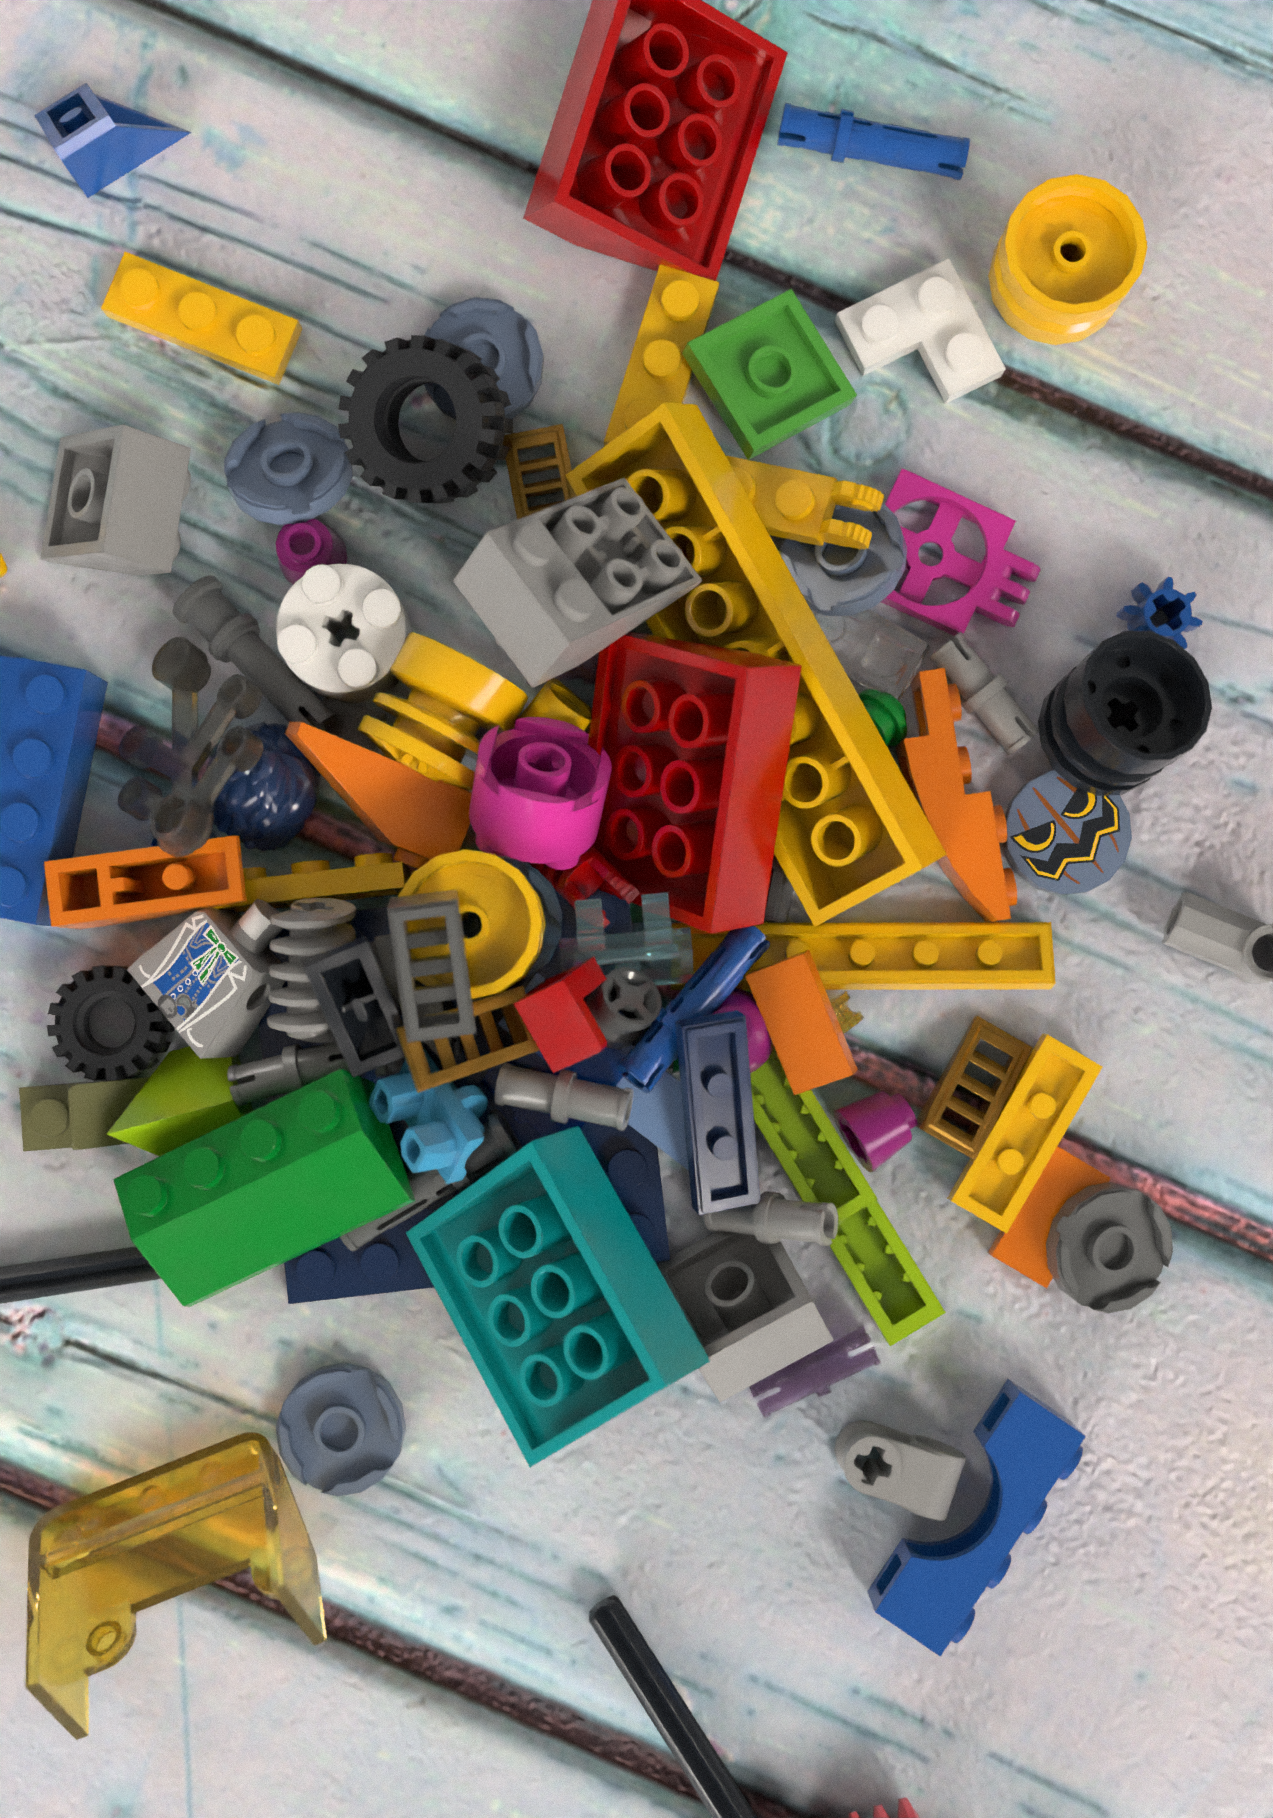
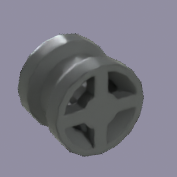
(626, 992)

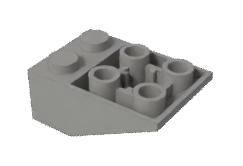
(573, 579)

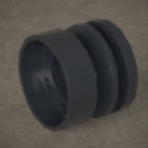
(1124, 713)

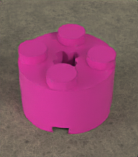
(538, 792)

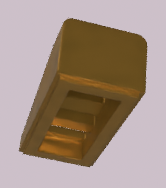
(531, 439)
(522, 1044)
(982, 1120)

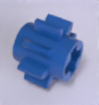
(1167, 599)

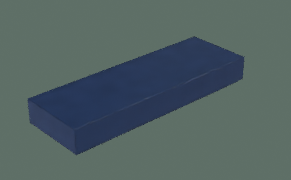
(718, 1111)

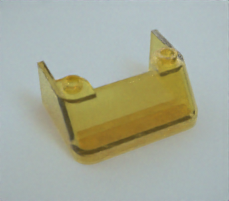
(151, 1542)

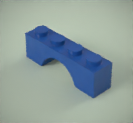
(935, 1584)

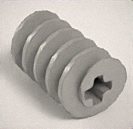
(314, 928)

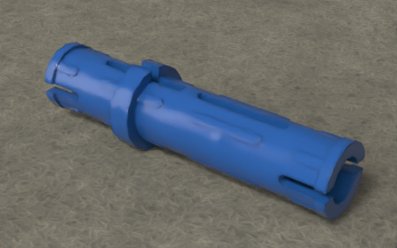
(872, 141)
(699, 997)

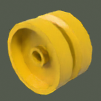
(1067, 259)
(509, 914)

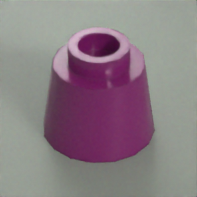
(307, 545)
(876, 1127)

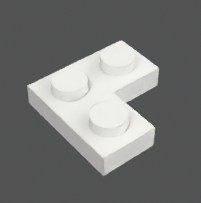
(927, 315)

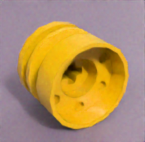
(443, 711)

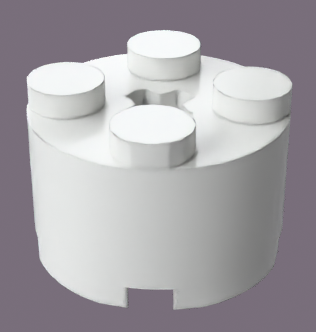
(332, 600)

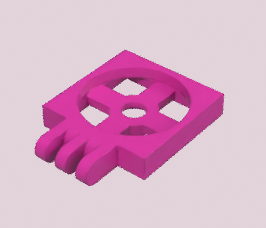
(985, 580)

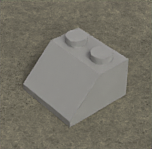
(117, 501)
(744, 1308)

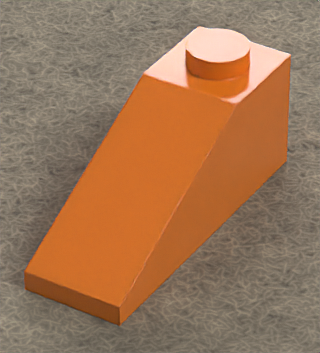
(388, 796)
(143, 884)

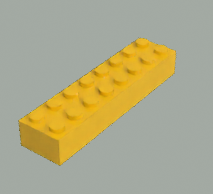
(845, 805)

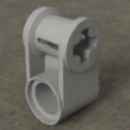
(910, 1470)

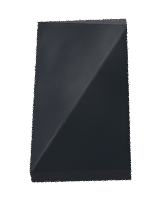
(357, 1004)

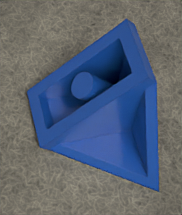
(102, 138)

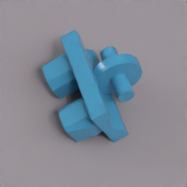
(440, 1121)

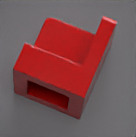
(560, 1016)

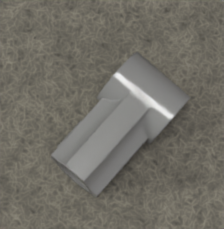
(1217, 936)

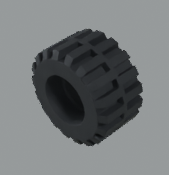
(376, 411)

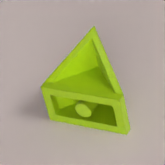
(180, 1103)

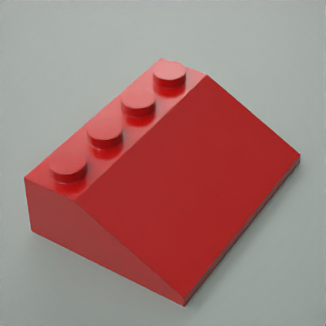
(656, 134)
(694, 773)

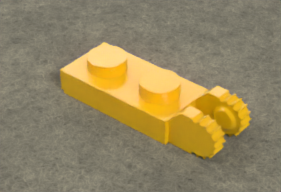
(802, 503)

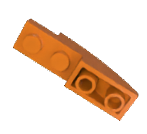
(963, 823)

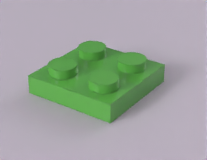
(769, 374)

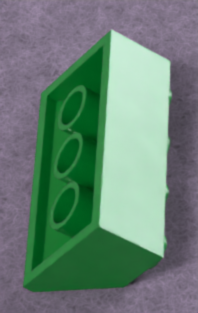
(264, 1188)

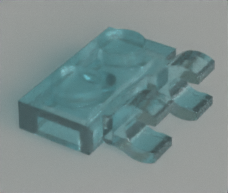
(656, 951)

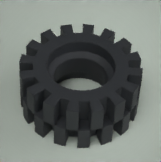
(73, 1028)

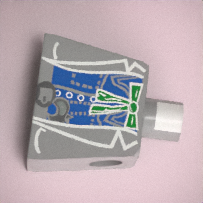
(213, 976)

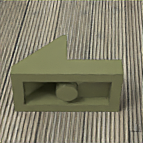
(74, 1113)

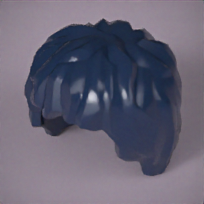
(273, 797)

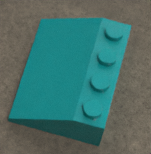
(555, 1294)

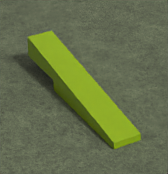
(826, 1172)

